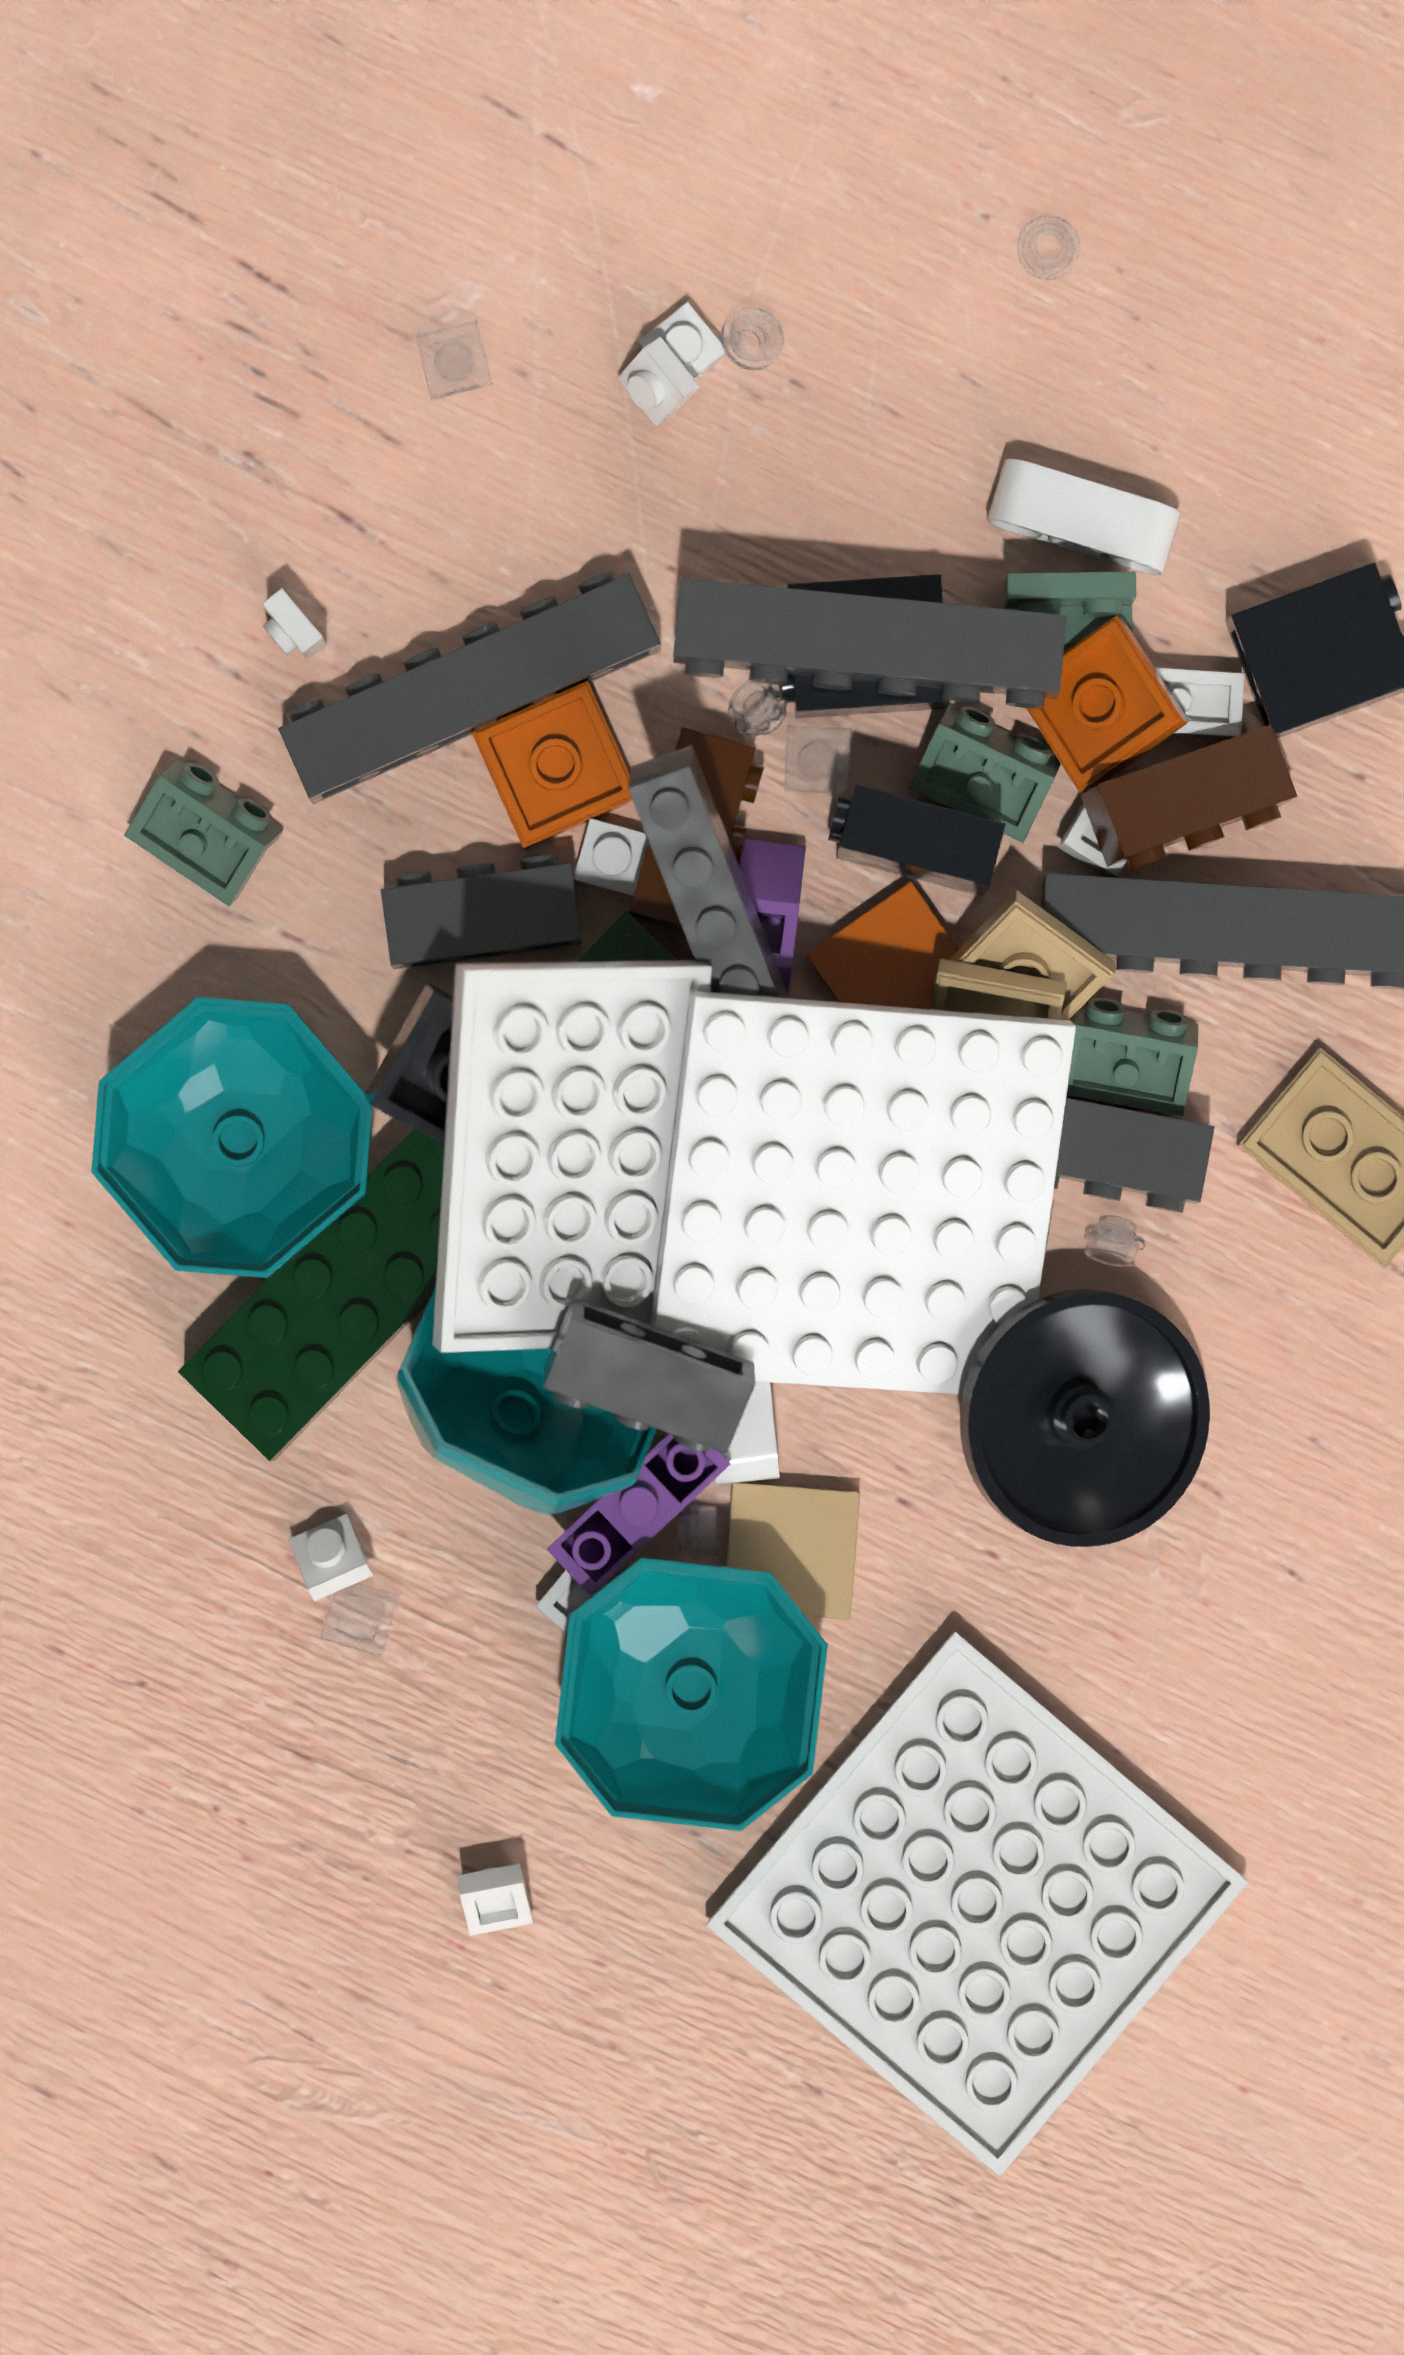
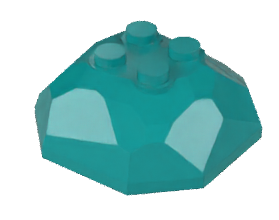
(232, 1137)
(508, 1432)
(691, 1694)

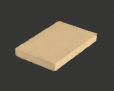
(1337, 1154)

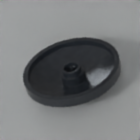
(1084, 1418)

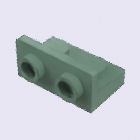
(1084, 597)
(986, 770)
(203, 829)
(1132, 1056)

